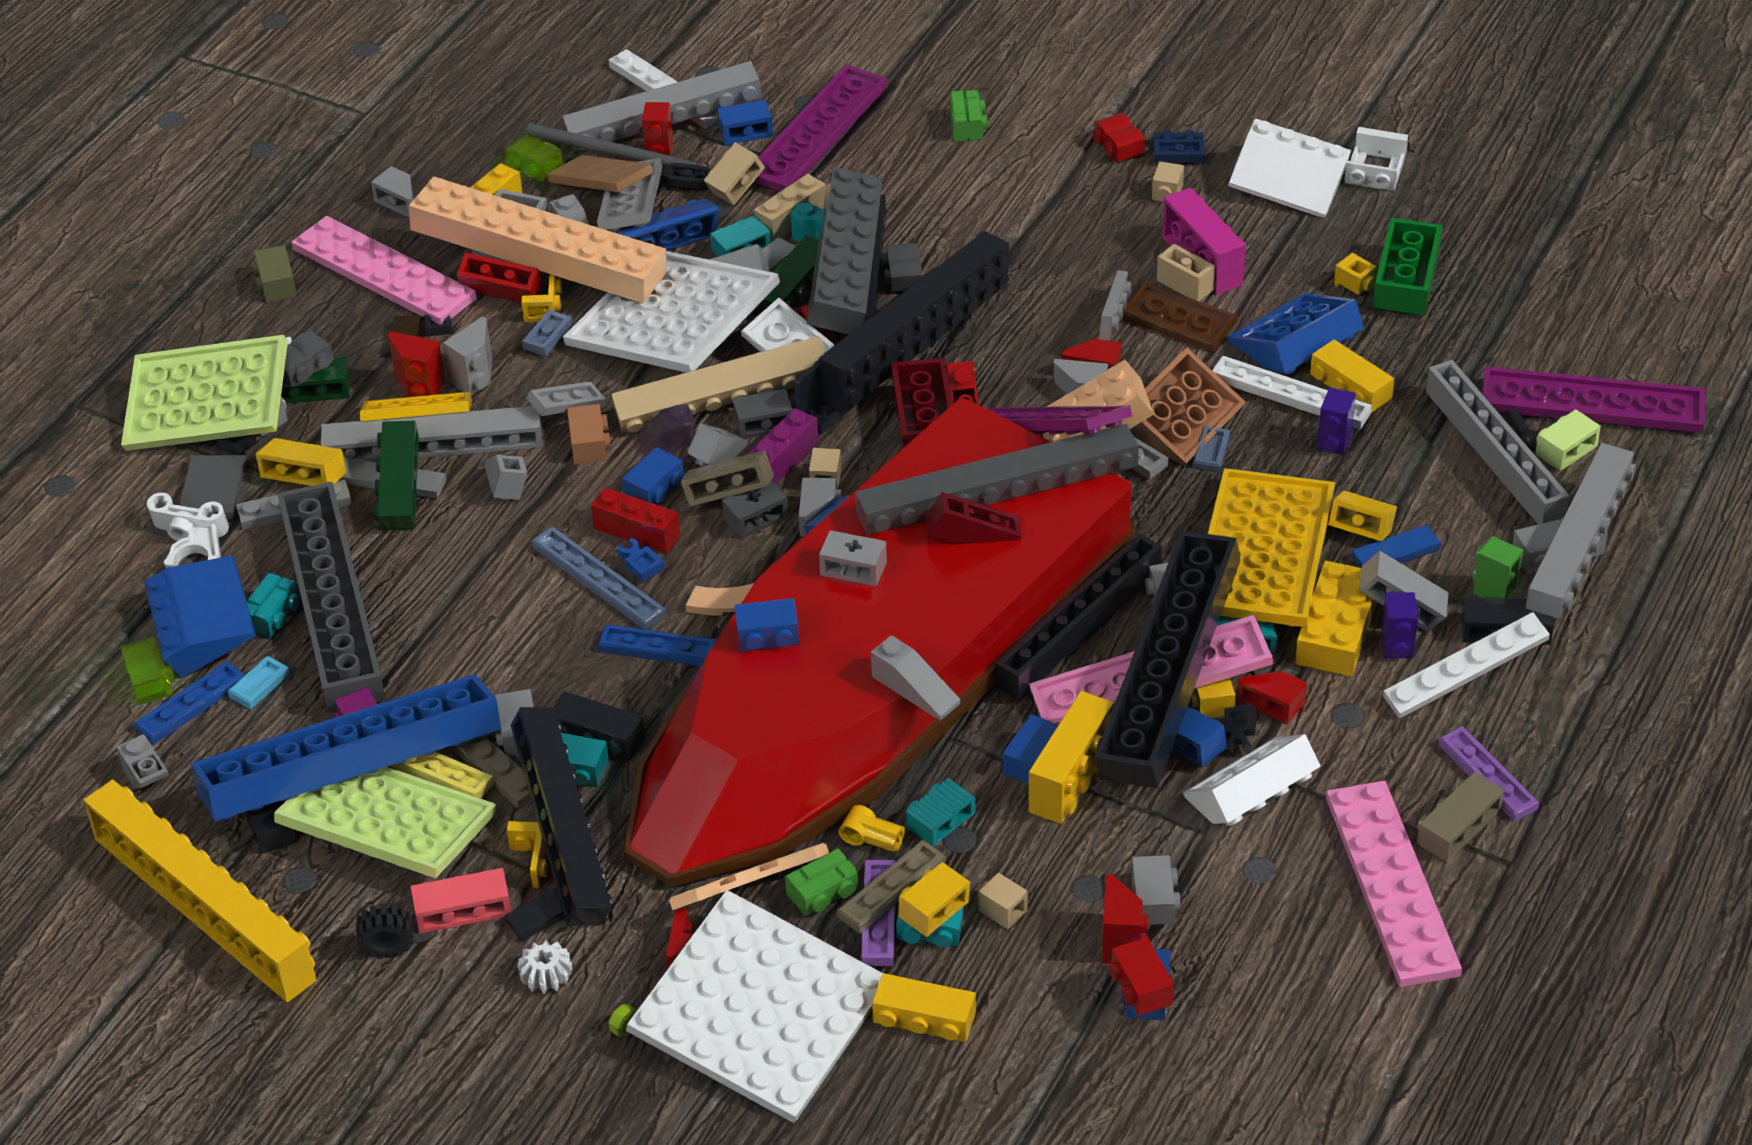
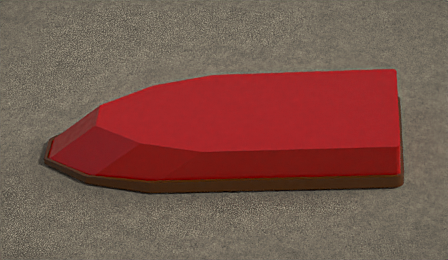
(801, 733)

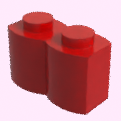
(1118, 137)

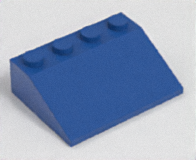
(1297, 331)
(199, 612)

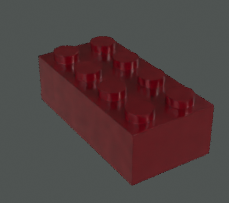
(919, 395)

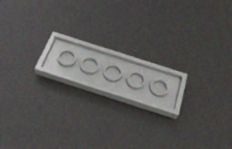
(633, 204)

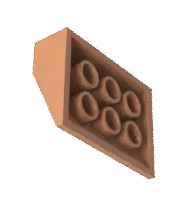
(1182, 403)

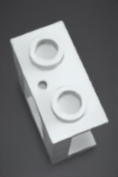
(1378, 144)

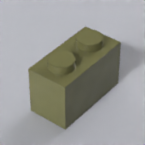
(274, 273)

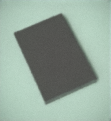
(214, 480)

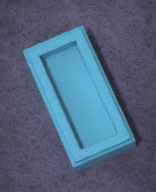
(259, 682)

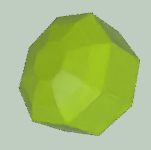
(620, 1019)

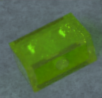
(147, 670)

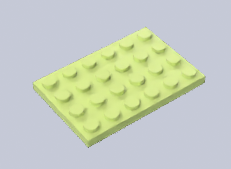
(205, 393)
(391, 818)

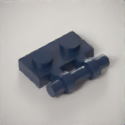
(1178, 147)

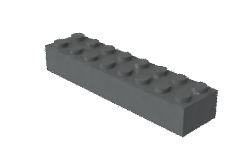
(845, 251)

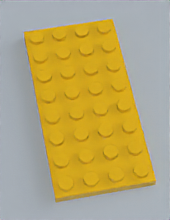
(1279, 540)

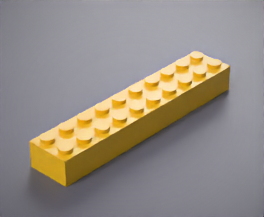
(201, 890)

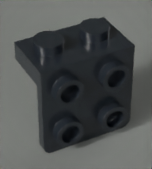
(808, 400)

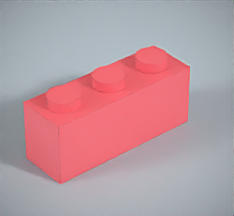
(461, 900)

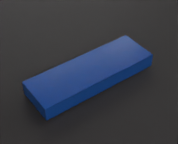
(1401, 546)

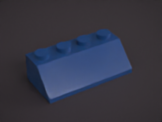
(677, 225)

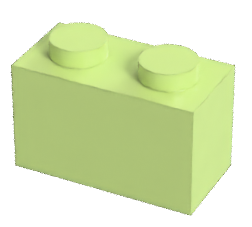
(1567, 440)

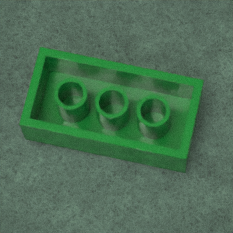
(1407, 266)

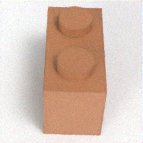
(587, 433)

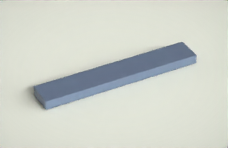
(599, 578)

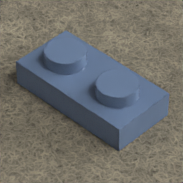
(547, 333)

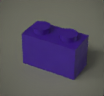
(1336, 421)
(1399, 625)

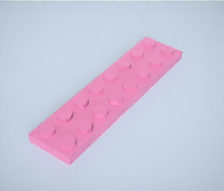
(383, 270)
(1234, 650)
(1393, 884)

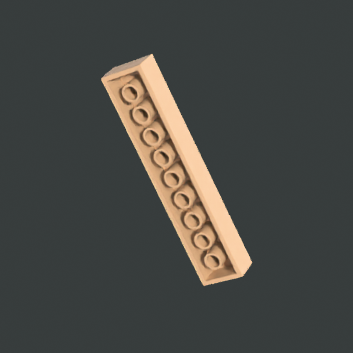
(538, 239)

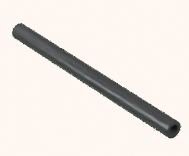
(601, 145)

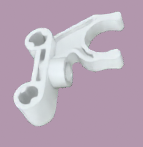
(191, 527)

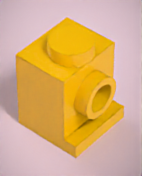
(1355, 274)

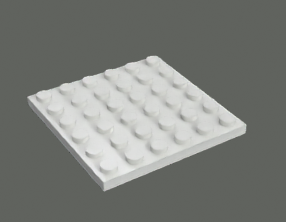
(682, 317)
(758, 1006)

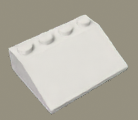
(1289, 168)

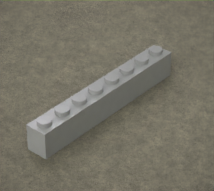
(686, 98)
(444, 433)
(1497, 443)
(1581, 531)

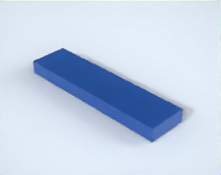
(655, 645)
(188, 703)

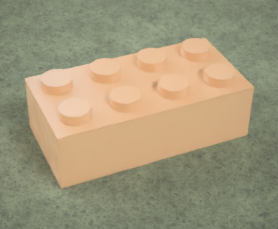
(1113, 387)

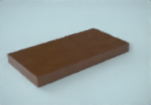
(1179, 317)

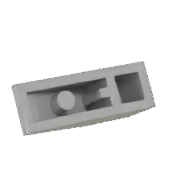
(912, 678)

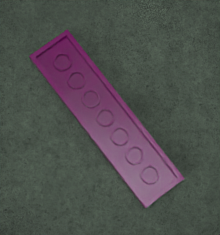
(819, 126)
(1597, 398)
(1065, 418)

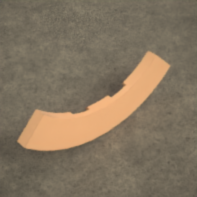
(716, 600)
(748, 876)

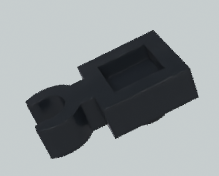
(236, 445)
(1238, 724)

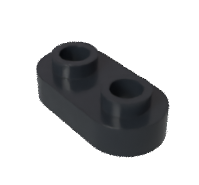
(685, 175)

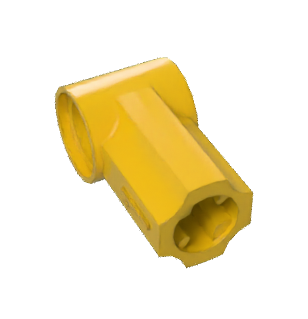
(863, 826)

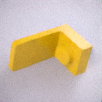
(536, 306)
(527, 837)

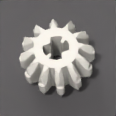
(544, 966)

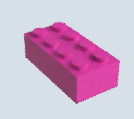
(1200, 231)

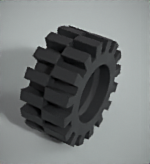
(384, 931)

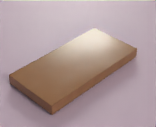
(600, 173)

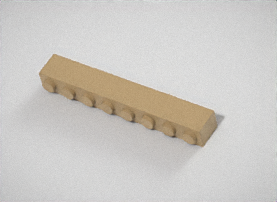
(716, 384)

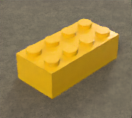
(1335, 621)
(1068, 759)

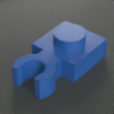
(642, 562)

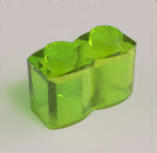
(533, 157)

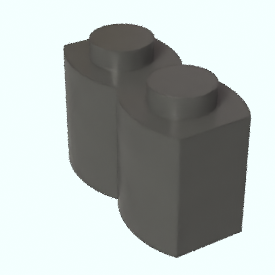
(902, 265)
(306, 356)

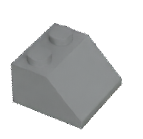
(469, 357)

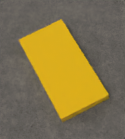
(415, 406)

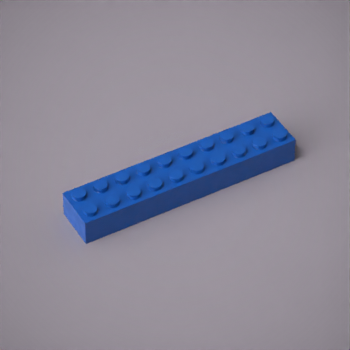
(345, 747)

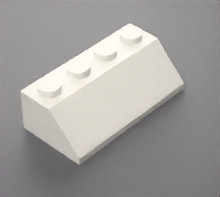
(1254, 779)

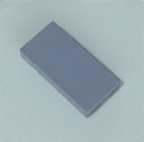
(1212, 454)

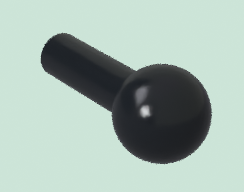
(1527, 435)

